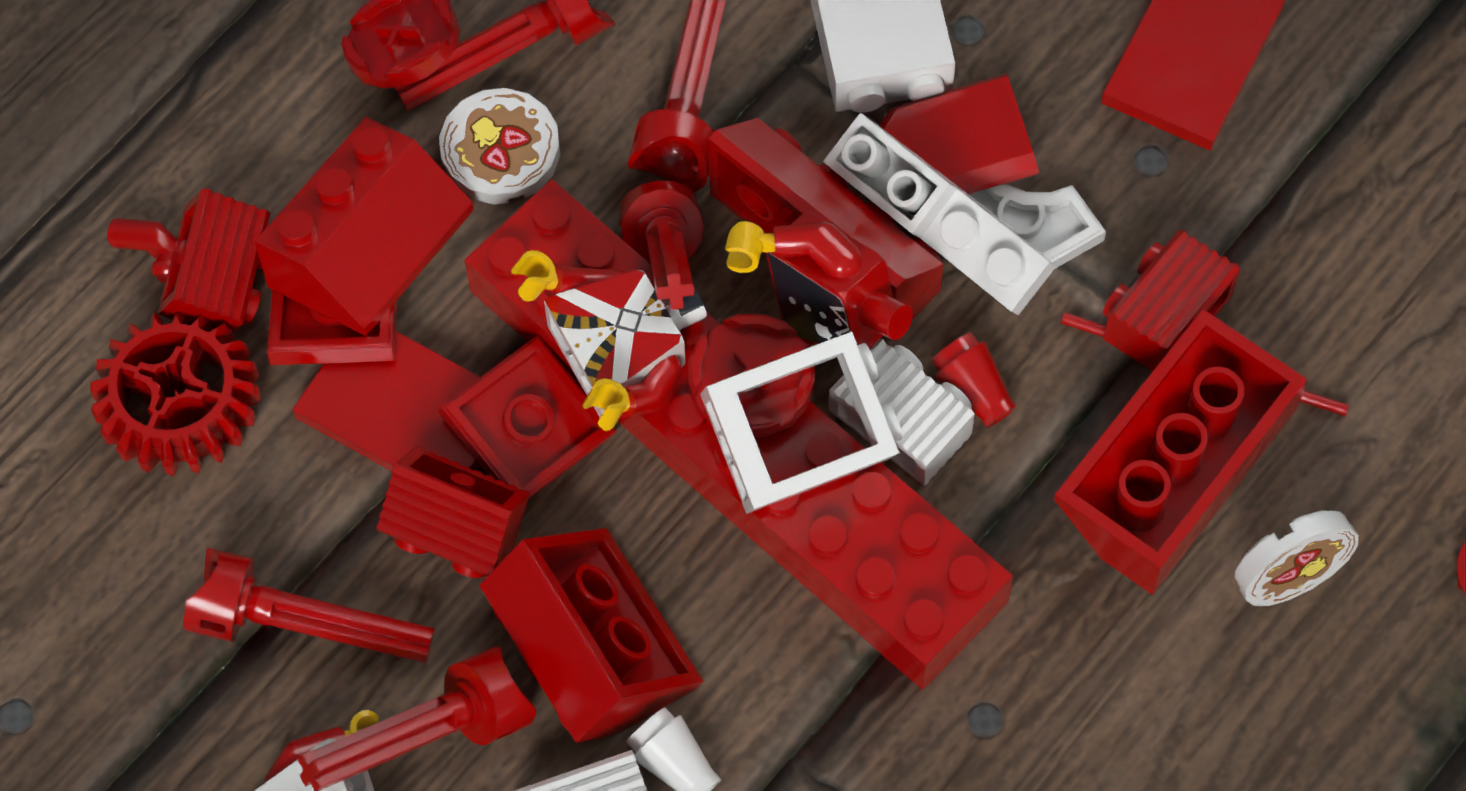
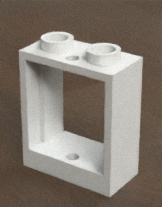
(740, 445)

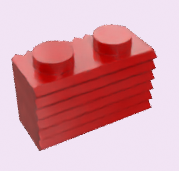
(215, 262)
(1167, 297)
(451, 512)

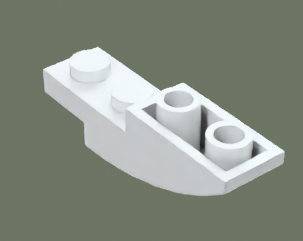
(940, 213)

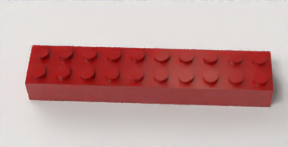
(854, 543)

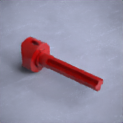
(506, 38)
(675, 138)
(665, 228)
(233, 597)
(476, 700)

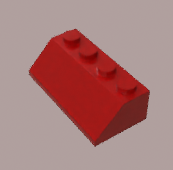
(772, 183)
(1179, 450)

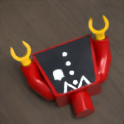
(822, 280)

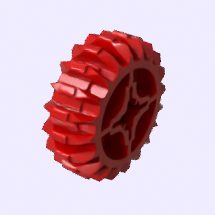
(139, 371)

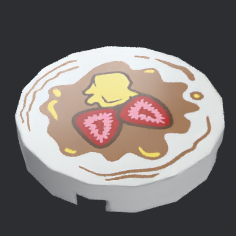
(499, 145)
(1297, 562)

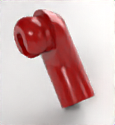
(144, 236)

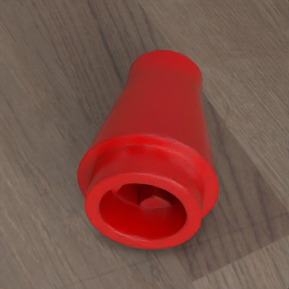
(975, 373)

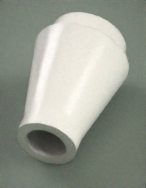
(672, 753)

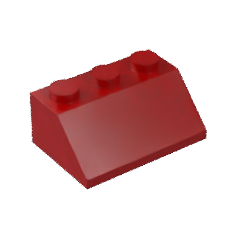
(362, 227)
(589, 632)

